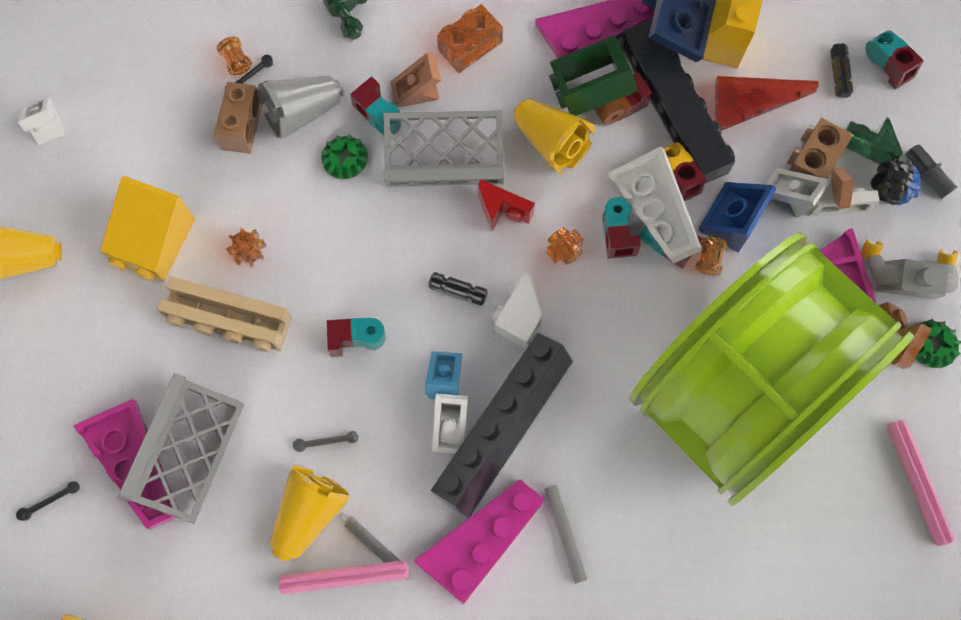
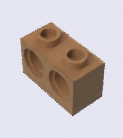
(238, 118)
(819, 155)

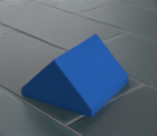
(736, 212)

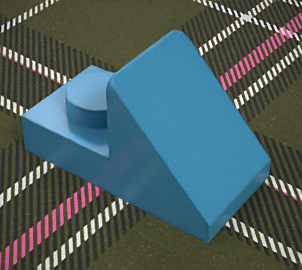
(443, 374)

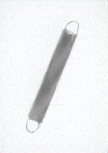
(357, 534)

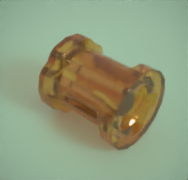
(234, 55)
(711, 256)

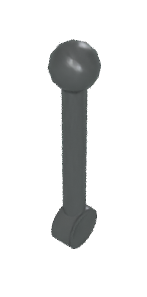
(300, 445)

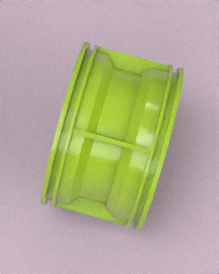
(768, 366)

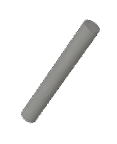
(565, 534)

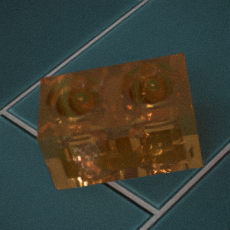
(474, 42)

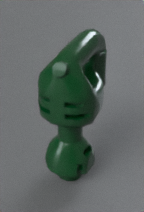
(350, 26)

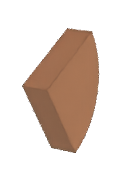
(842, 187)

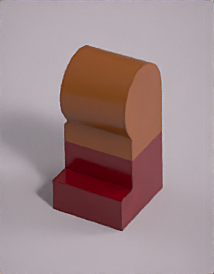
(626, 105)

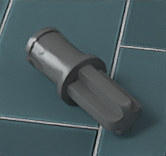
(930, 171)

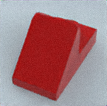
(499, 201)

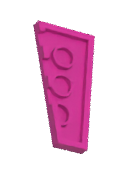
(589, 24)
(115, 441)
(475, 546)

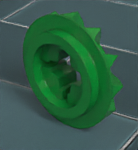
(352, 165)
(943, 355)

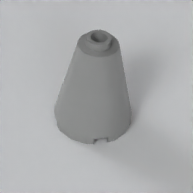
(297, 101)

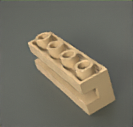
(225, 314)

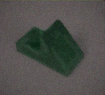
(877, 145)

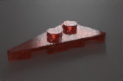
(746, 98)

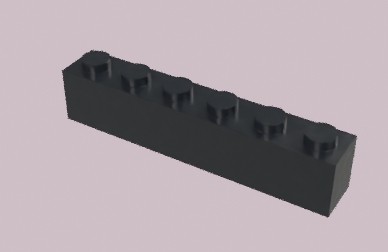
(677, 102)
(502, 425)

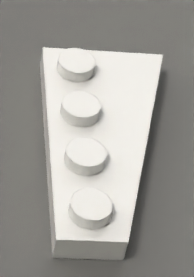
(658, 202)

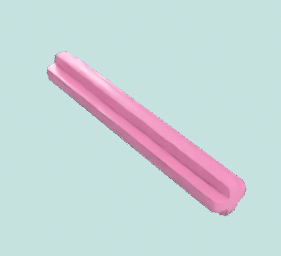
(920, 483)
(343, 577)

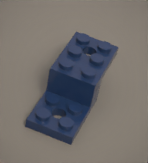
(693, 14)

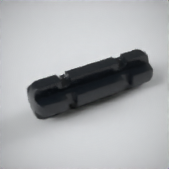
(841, 70)
(458, 288)

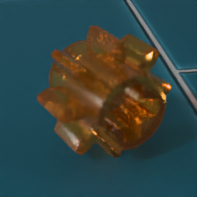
(565, 246)
(246, 254)

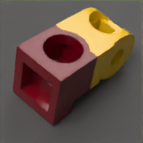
(686, 172)

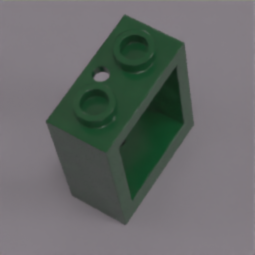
(599, 90)

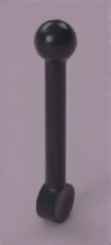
(267, 61)
(24, 514)

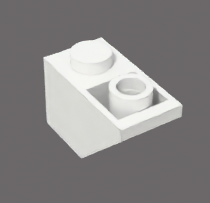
(520, 315)

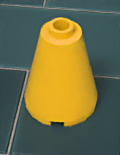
(554, 133)
(26, 252)
(304, 511)

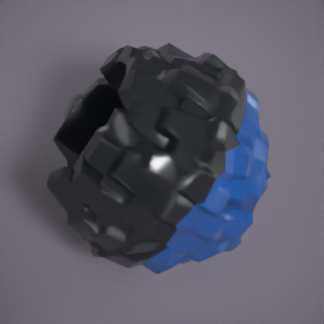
(896, 181)

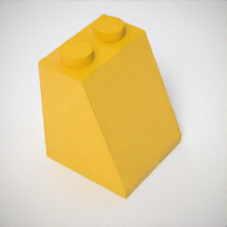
(731, 31)
(145, 229)

